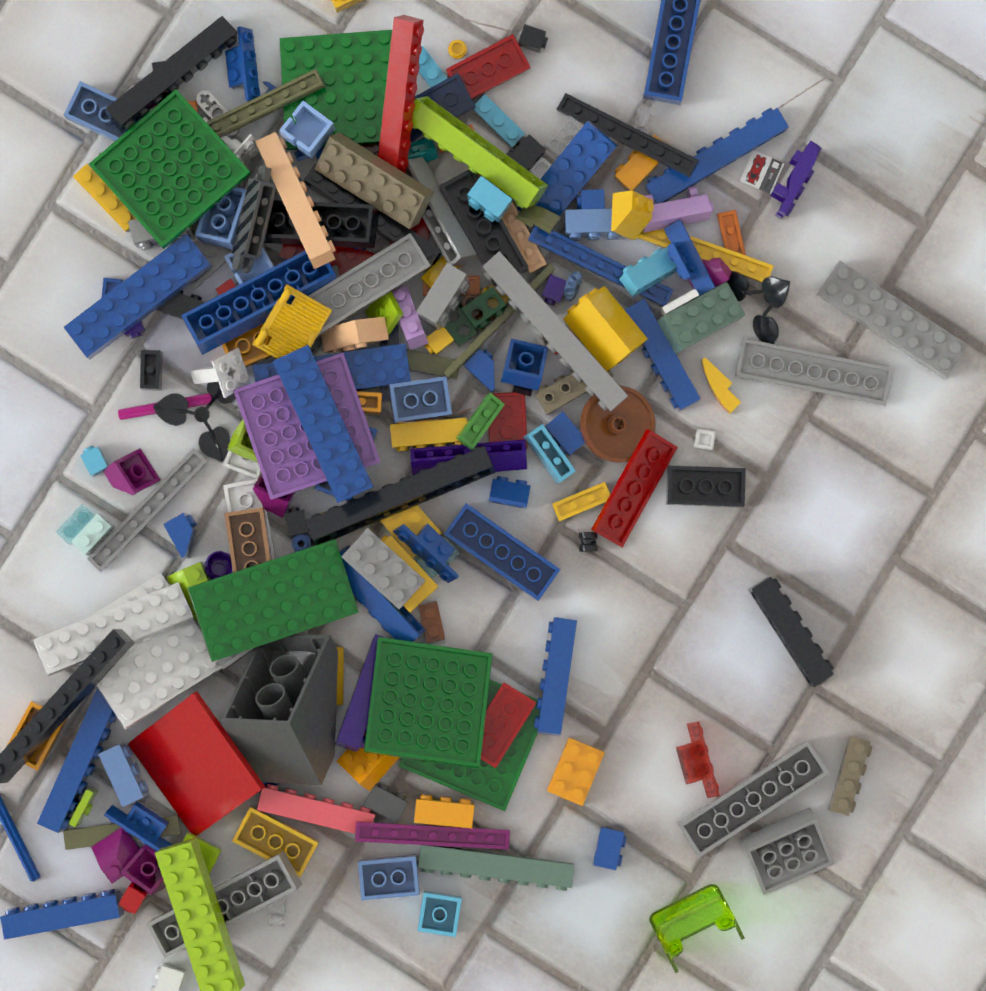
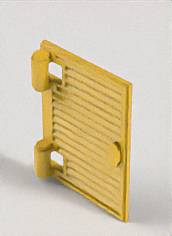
(292, 324)

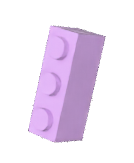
(410, 321)

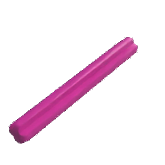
(148, 409)

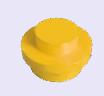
(457, 49)

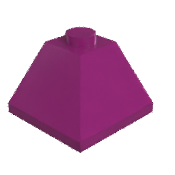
(131, 473)
(276, 506)
(115, 853)
(145, 871)

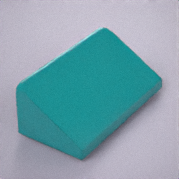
(423, 148)

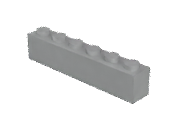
(441, 218)

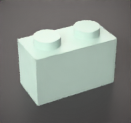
(92, 534)

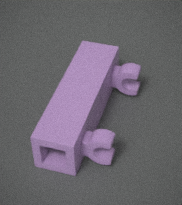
(689, 210)

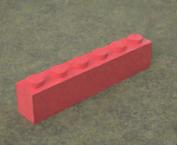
(312, 810)

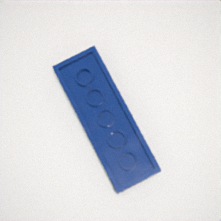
(574, 168)

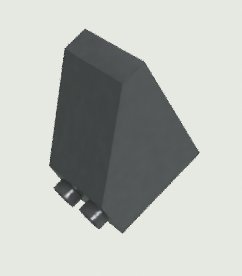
(287, 709)

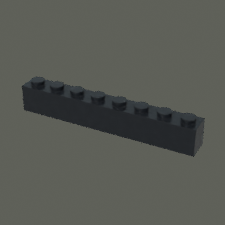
(172, 74)
(386, 226)

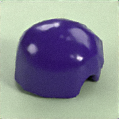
(218, 564)

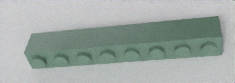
(496, 865)

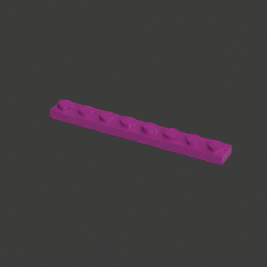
(432, 835)

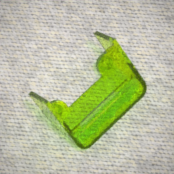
(690, 917)

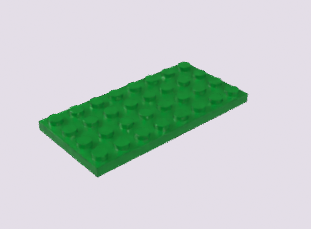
(273, 600)

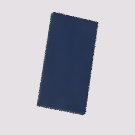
(450, 95)

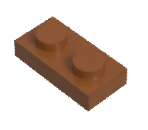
(431, 622)

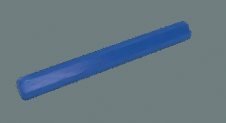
(18, 843)

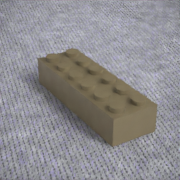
(374, 180)

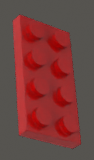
(491, 66)
(503, 722)

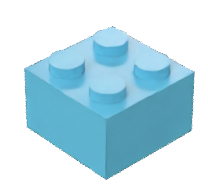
(489, 200)
(439, 913)

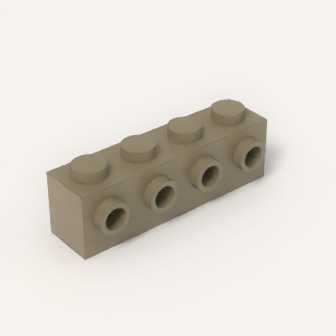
(561, 392)
(849, 775)

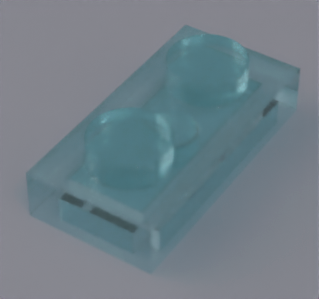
(75, 523)

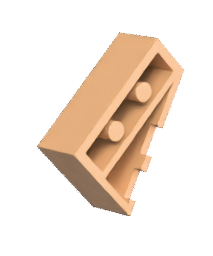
(354, 335)

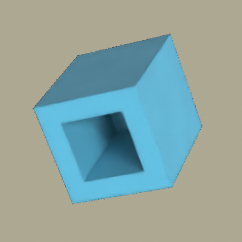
(94, 460)

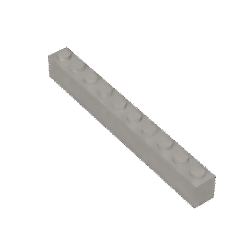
(558, 336)

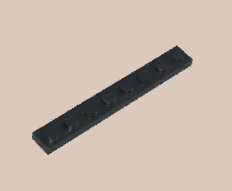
(628, 135)

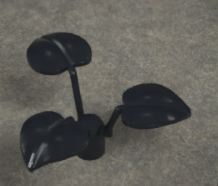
(775, 294)
(173, 411)

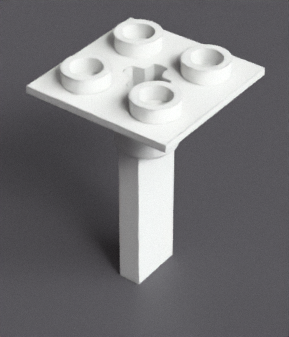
(244, 150)
(227, 370)

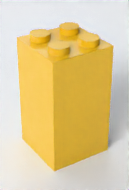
(604, 327)
(429, 585)

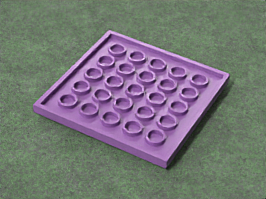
(279, 437)

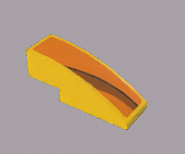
(719, 386)

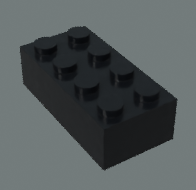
(705, 486)

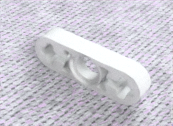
(204, 106)

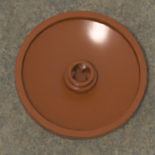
(616, 433)

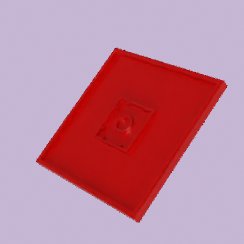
(196, 764)

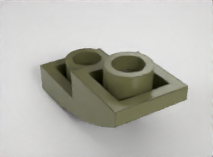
(538, 216)

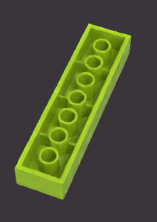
(477, 153)
(199, 917)

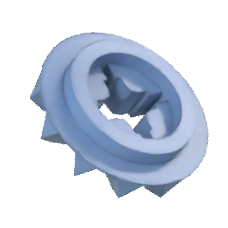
(572, 286)

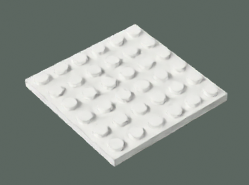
(155, 666)

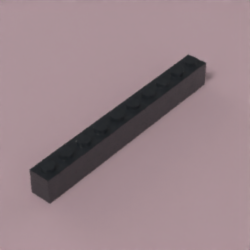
(401, 495)
(63, 703)

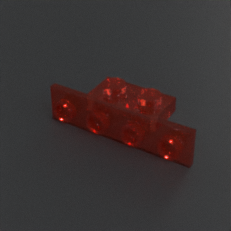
(696, 761)

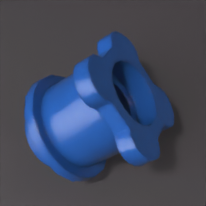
(295, 540)

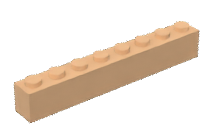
(294, 198)

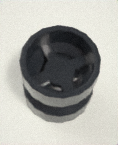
(588, 541)

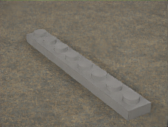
(147, 510)

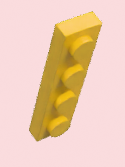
(104, 196)

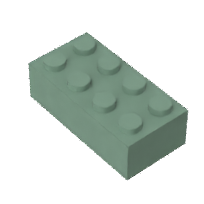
(701, 318)

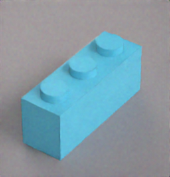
(648, 272)
(549, 453)

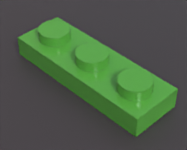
(480, 421)

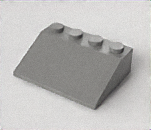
(786, 850)

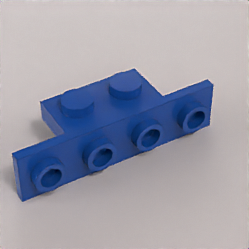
(242, 64)
(687, 258)
(430, 548)
(140, 823)

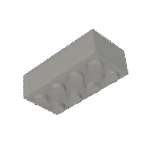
(383, 568)

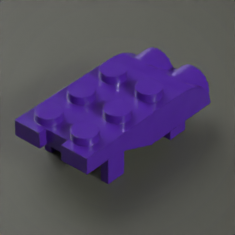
(800, 174)

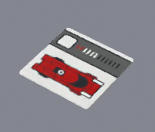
(762, 172)

